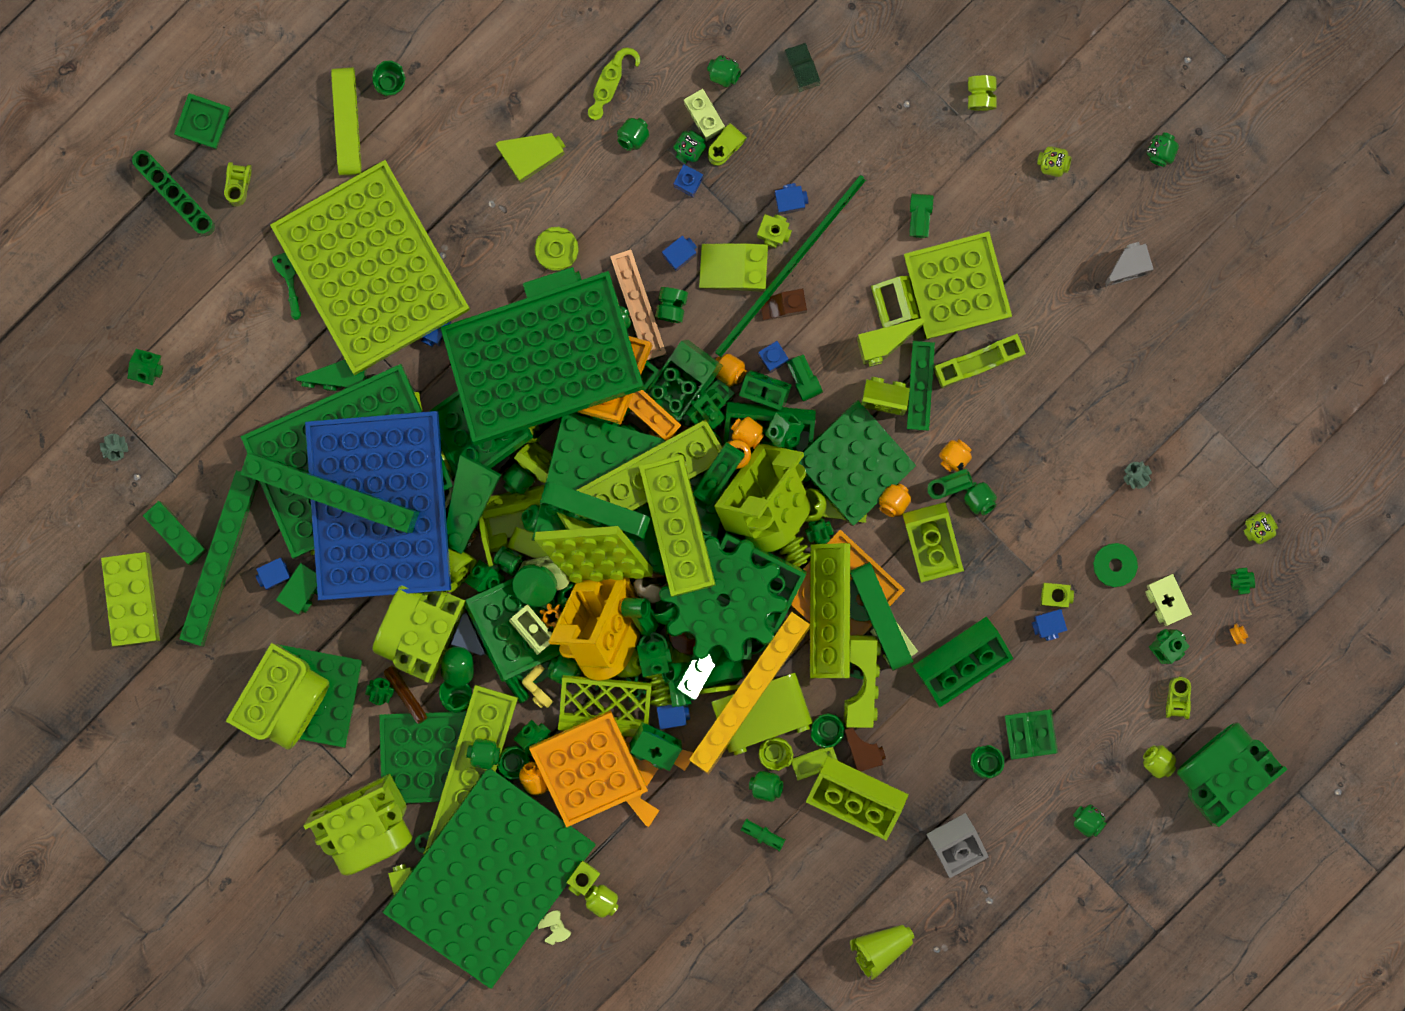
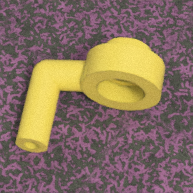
(540, 697)

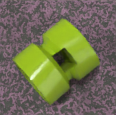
(982, 93)

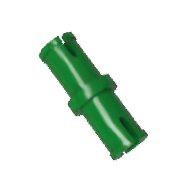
(763, 835)

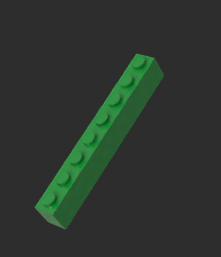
(330, 493)
(219, 559)

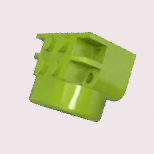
(766, 498)
(419, 631)
(279, 698)
(362, 826)

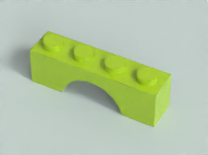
(979, 361)
(860, 708)

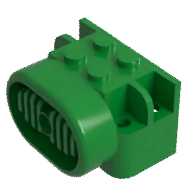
(1228, 773)

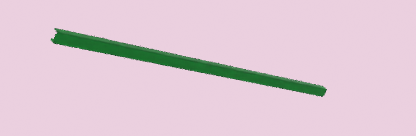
(790, 266)

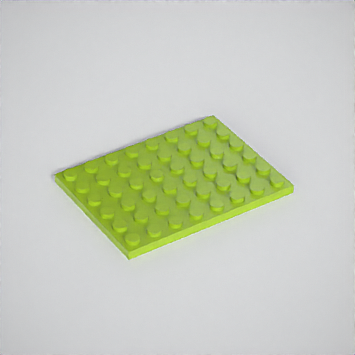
(370, 267)

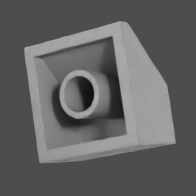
(1131, 264)
(957, 845)

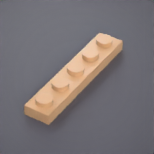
(637, 302)

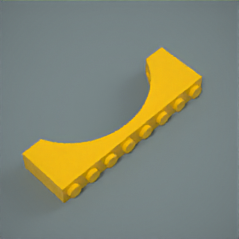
(749, 692)

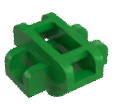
(710, 411)

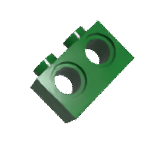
(765, 390)

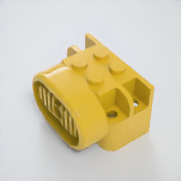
(596, 630)

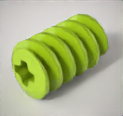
(795, 552)
(660, 692)

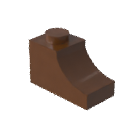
(784, 305)
(864, 754)

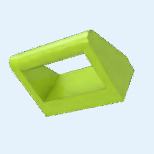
(905, 298)

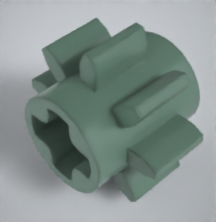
(113, 447)
(1137, 475)

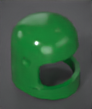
(457, 666)

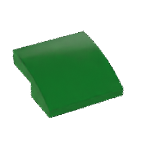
(725, 671)
(1031, 734)

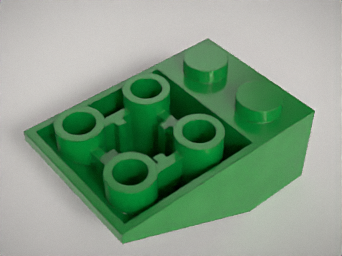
(683, 378)

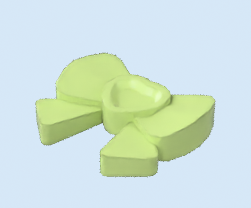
(559, 933)

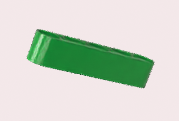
(166, 185)
(593, 510)
(881, 616)

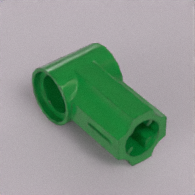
(920, 209)
(806, 382)
(952, 483)
(639, 611)
(672, 677)

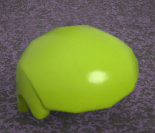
(817, 504)
(775, 753)

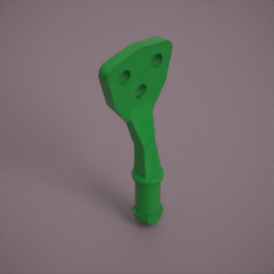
(288, 275)

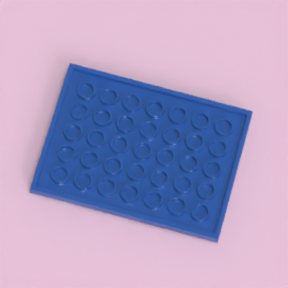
(395, 461)

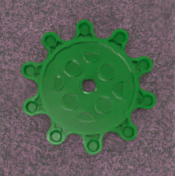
(742, 617)

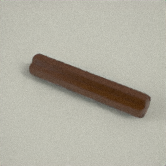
(405, 694)

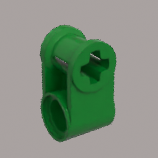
(508, 560)

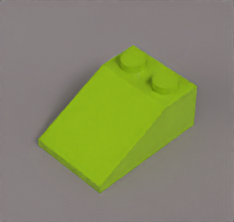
(734, 267)
(880, 343)
(885, 397)
(933, 542)

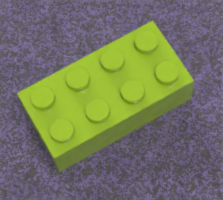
(130, 599)
(857, 798)

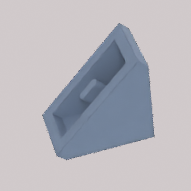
(467, 636)

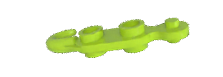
(609, 82)

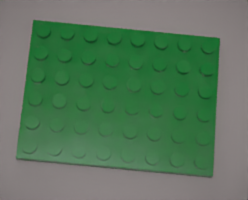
(542, 358)
(286, 443)
(594, 448)
(489, 878)

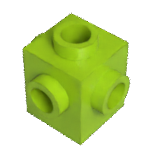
(770, 223)

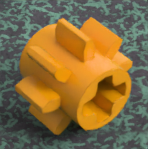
(546, 618)

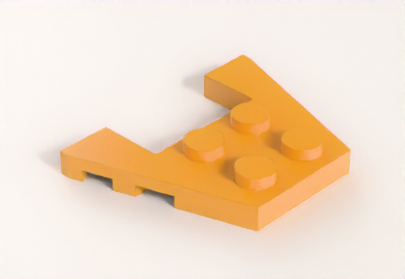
(642, 808)

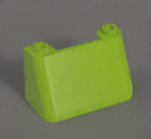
(775, 713)

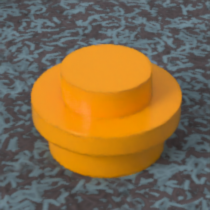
(1239, 634)

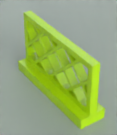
(627, 726)

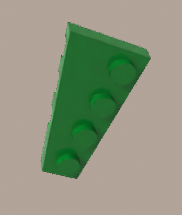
(469, 498)

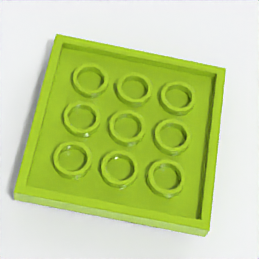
(957, 285)
(594, 554)

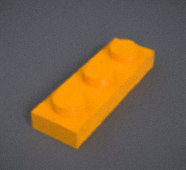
(653, 415)

